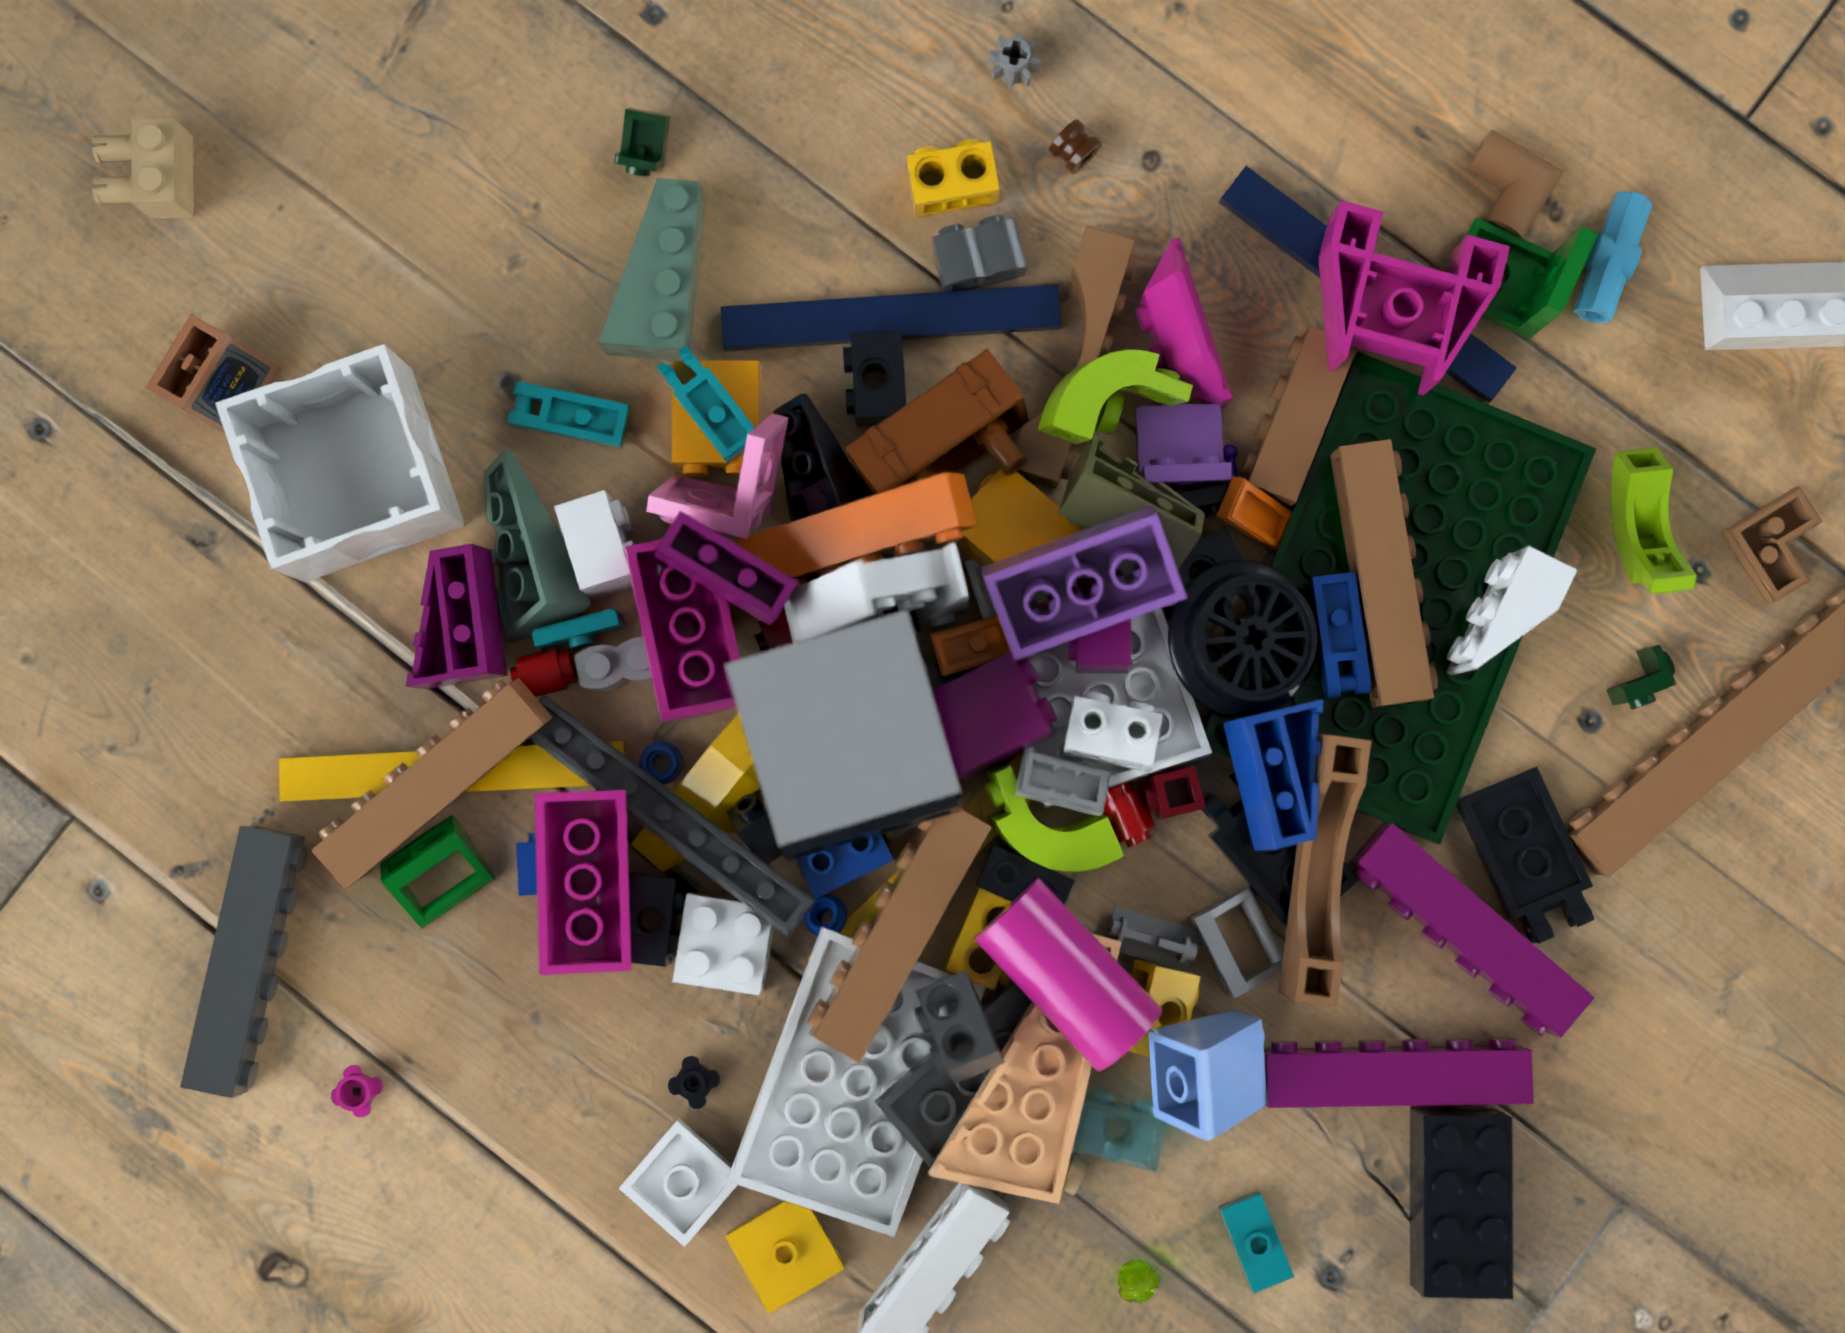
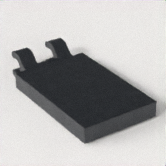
(1527, 852)
(1266, 870)

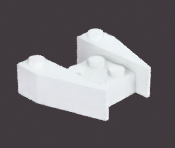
(848, 596)

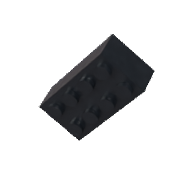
(1461, 1203)

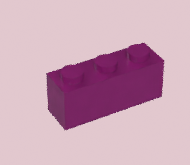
(725, 568)

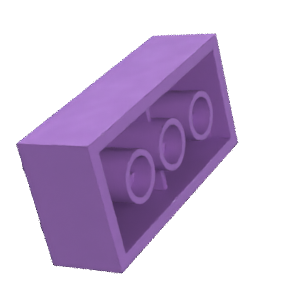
(1076, 611)

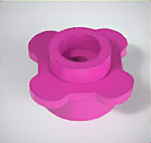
(345, 1097)

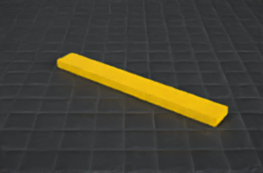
(357, 774)

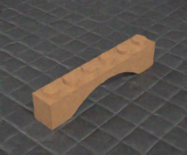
(1097, 278)
(1312, 938)

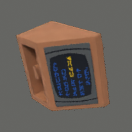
(208, 368)

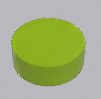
(1110, 414)

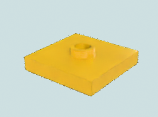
(784, 1253)

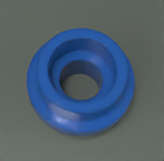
(656, 749)
(824, 903)

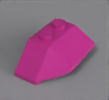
(1180, 330)

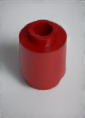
(546, 671)
(1128, 814)

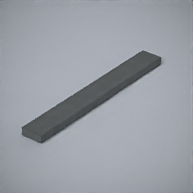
(674, 820)

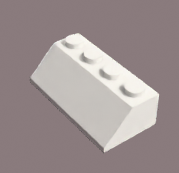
(1773, 305)
(935, 1262)

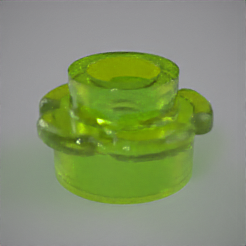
(1134, 1273)

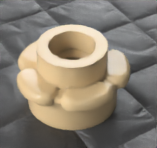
(1075, 1174)

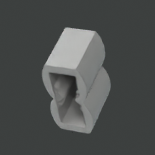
(611, 667)

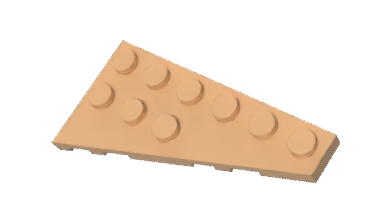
(1024, 1113)

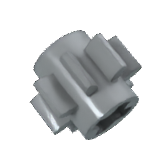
(1016, 48)

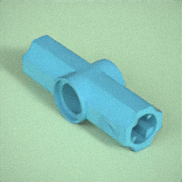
(1613, 257)

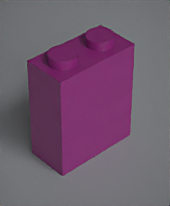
(993, 714)

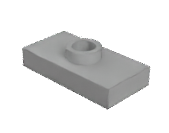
(1062, 783)

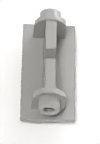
(1153, 939)

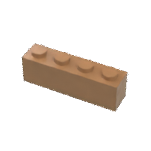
(1297, 420)

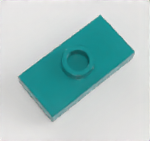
(578, 631)
(1256, 1242)

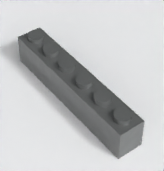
(244, 962)

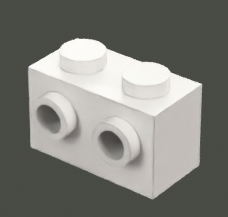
(1113, 732)

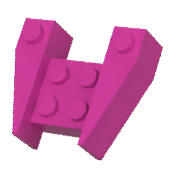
(1398, 304)

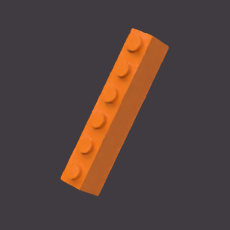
(868, 528)

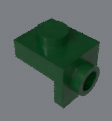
(643, 141)
(1658, 676)

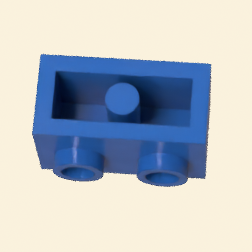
(843, 864)

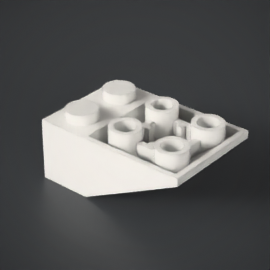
(1519, 596)

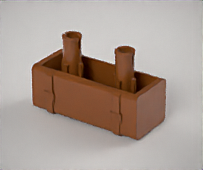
(945, 429)

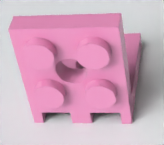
(722, 506)

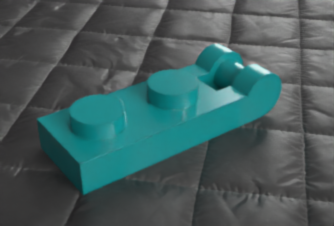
(570, 415)

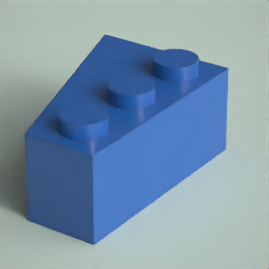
(1277, 773)

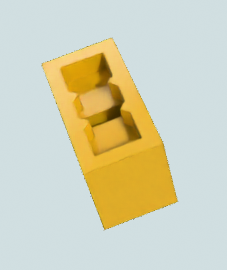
(955, 190)
(964, 944)

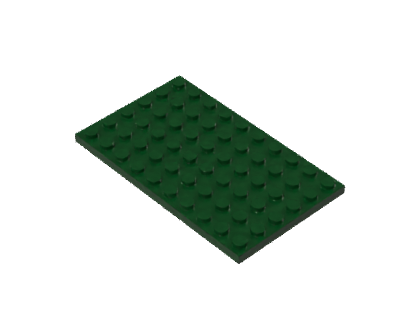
(1474, 494)

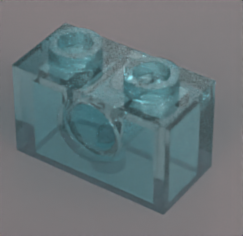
(1140, 1143)

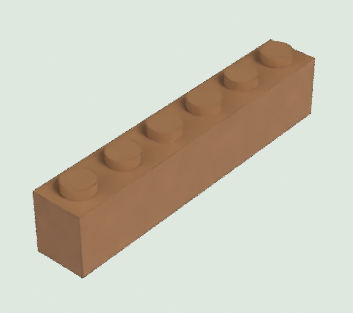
(1382, 558)
(431, 783)
(897, 933)

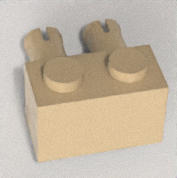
(159, 168)

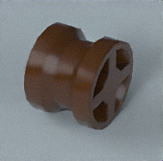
(1074, 146)

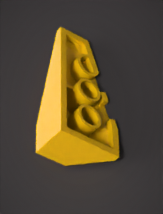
(711, 787)

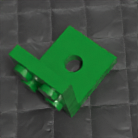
(1535, 278)

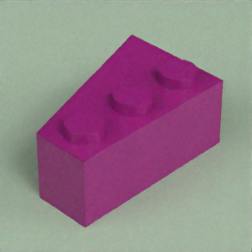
(459, 621)

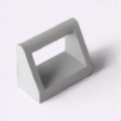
(1218, 951)

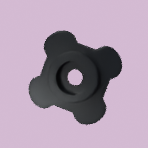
(694, 1094)

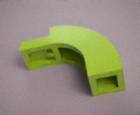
(1080, 395)
(1642, 522)
(1066, 848)

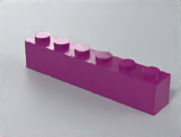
(1471, 930)
(1398, 1075)

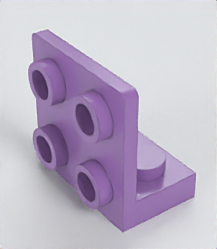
(1181, 446)

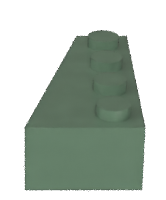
(658, 287)

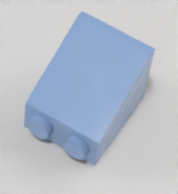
(1208, 1072)

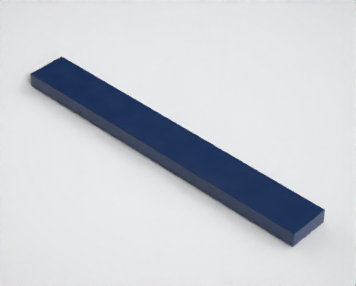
(1302, 236)
(915, 314)

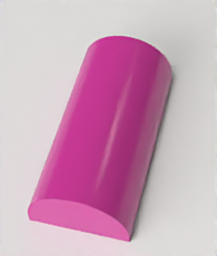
(684, 636)
(582, 882)
(1069, 975)

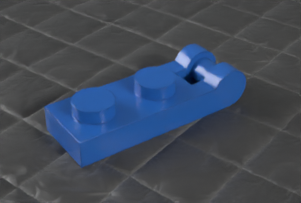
(1340, 633)

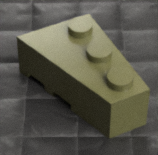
(1107, 488)

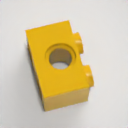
(1166, 986)

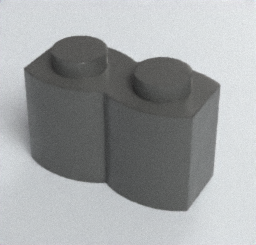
(979, 254)

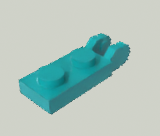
(710, 406)

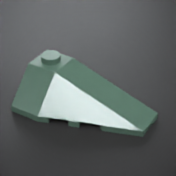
(531, 554)

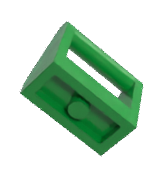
(424, 854)

